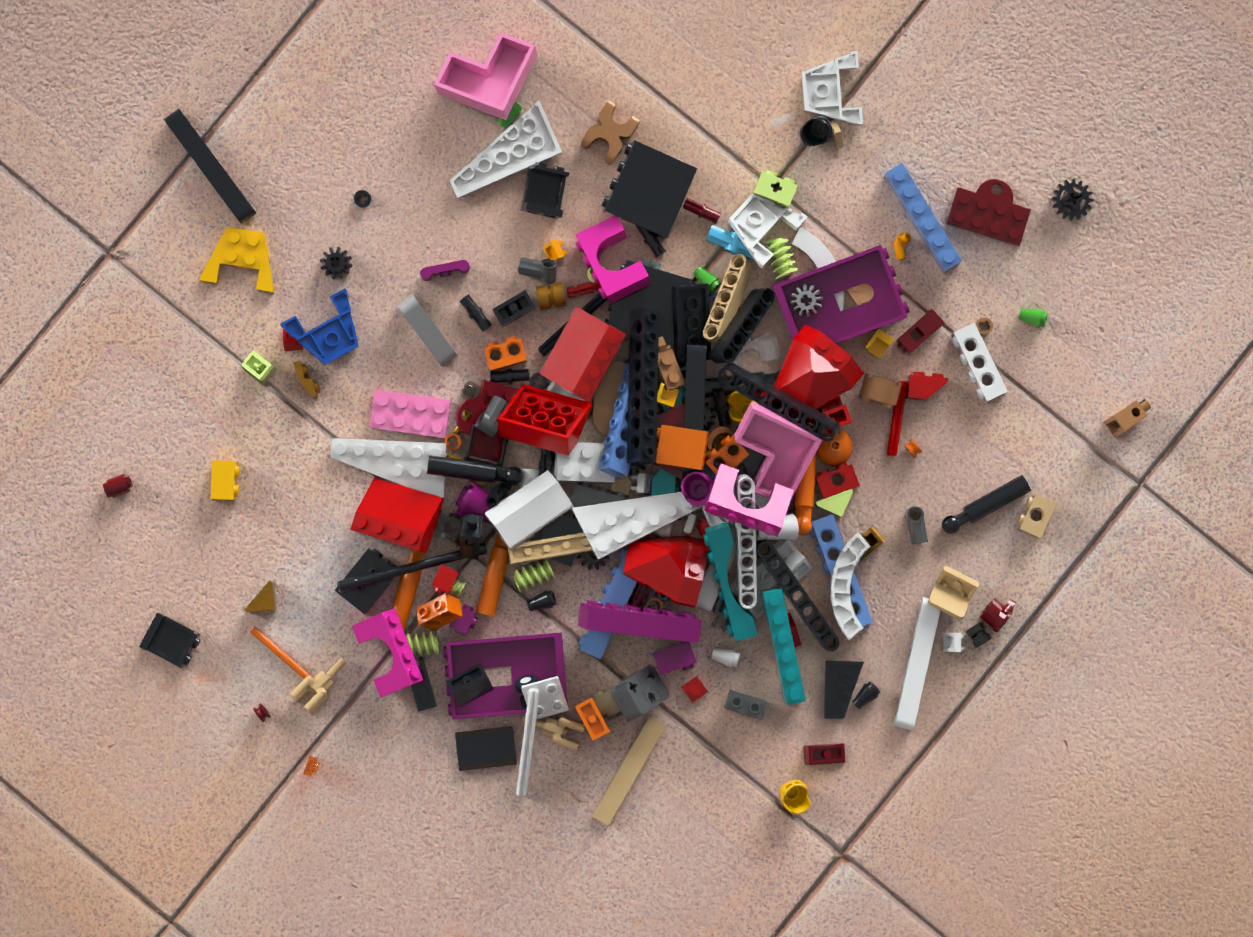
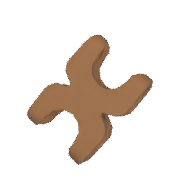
(610, 132)

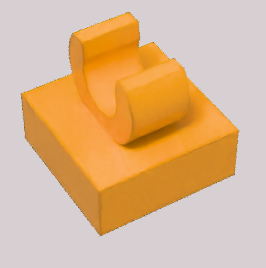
(554, 251)

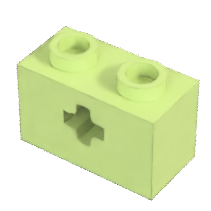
(781, 198)

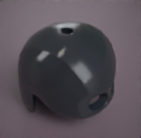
(812, 134)

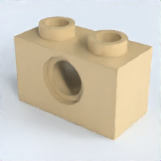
(1044, 507)

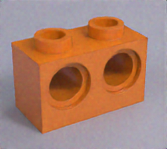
(506, 358)
(730, 459)
(439, 612)

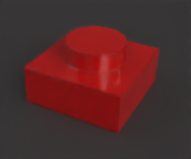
(694, 689)

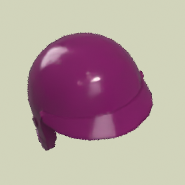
(696, 488)

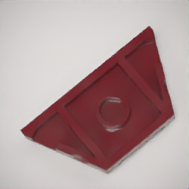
(675, 418)

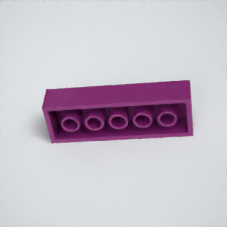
(639, 622)

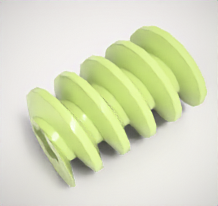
(781, 258)
(533, 574)
(423, 643)

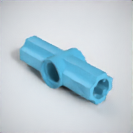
(728, 240)

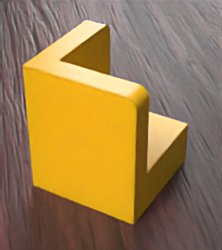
(878, 343)
(666, 398)

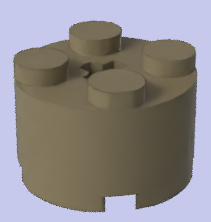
(607, 705)

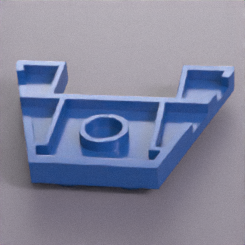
(330, 338)

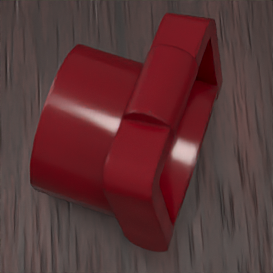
(997, 614)

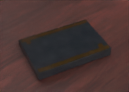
(485, 748)

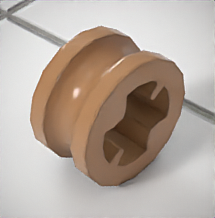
(990, 324)

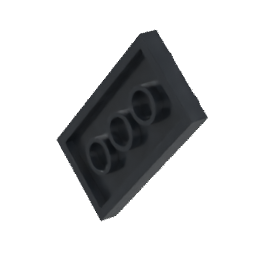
(690, 318)

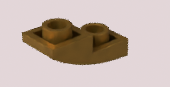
(309, 384)

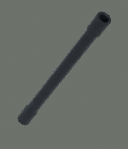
(354, 582)

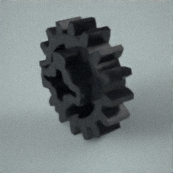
(1069, 192)

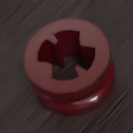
(262, 712)

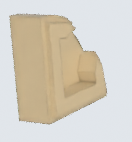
(837, 135)

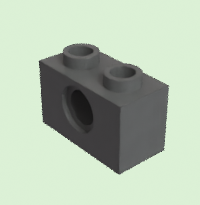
(745, 704)

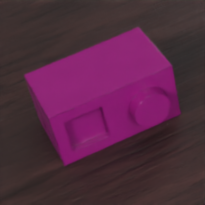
(675, 658)

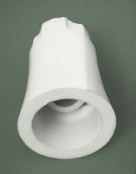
(788, 531)

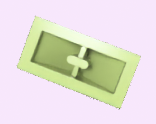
(258, 367)
(835, 504)

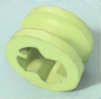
(458, 588)

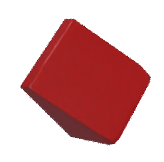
(290, 343)

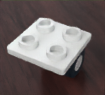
(551, 694)

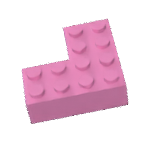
(488, 86)
(784, 444)

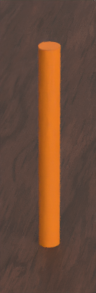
(280, 653)

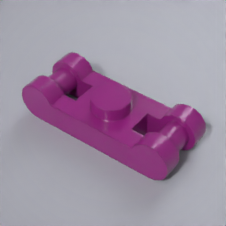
(444, 270)

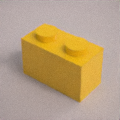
(224, 480)

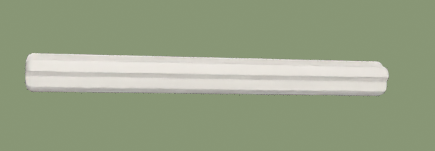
(527, 743)

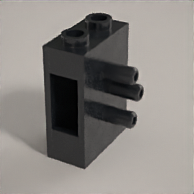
(366, 596)

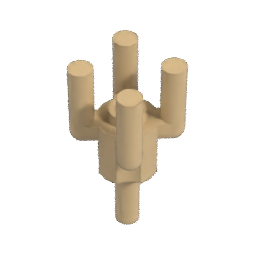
(317, 687)
(558, 729)

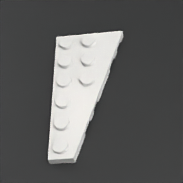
(513, 151)
(394, 460)
(623, 522)

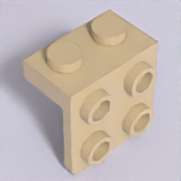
(952, 592)

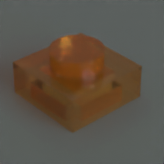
(312, 766)

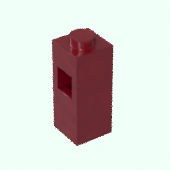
(919, 332)

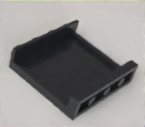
(649, 189)
(654, 296)

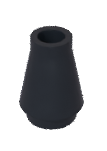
(542, 601)
(866, 695)

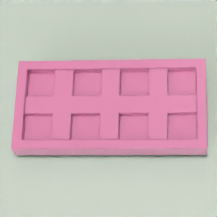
(410, 414)

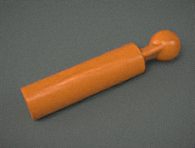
(805, 499)
(493, 578)
(407, 589)

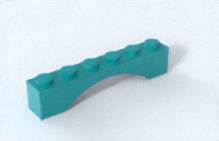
(663, 481)
(721, 543)
(783, 644)

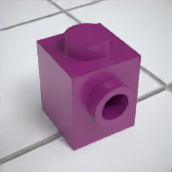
(466, 622)

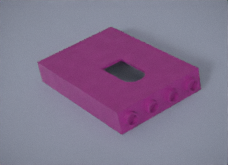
(864, 267)
(527, 655)

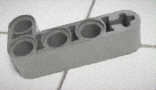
(426, 330)

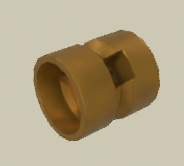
(551, 296)

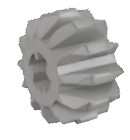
(810, 295)

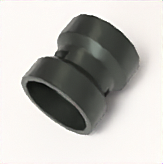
(978, 634)

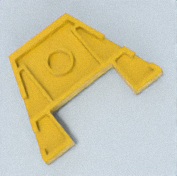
(242, 250)

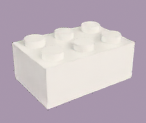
(581, 464)

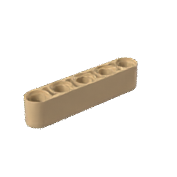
(730, 291)

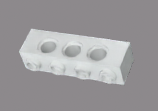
(971, 334)

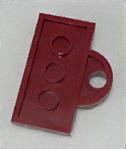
(989, 213)
(484, 445)

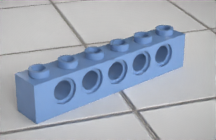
(614, 443)
(828, 524)

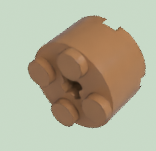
(880, 390)

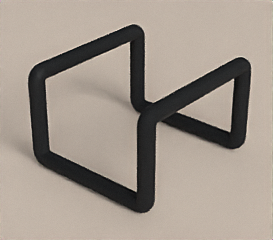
(470, 444)

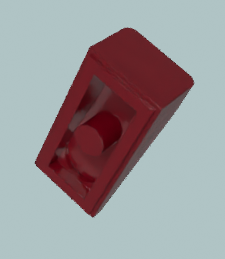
(824, 754)

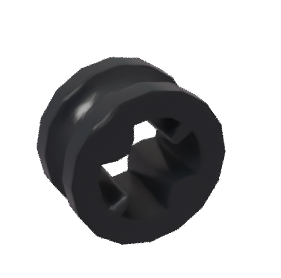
(358, 194)
(543, 379)

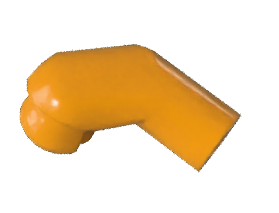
(899, 245)

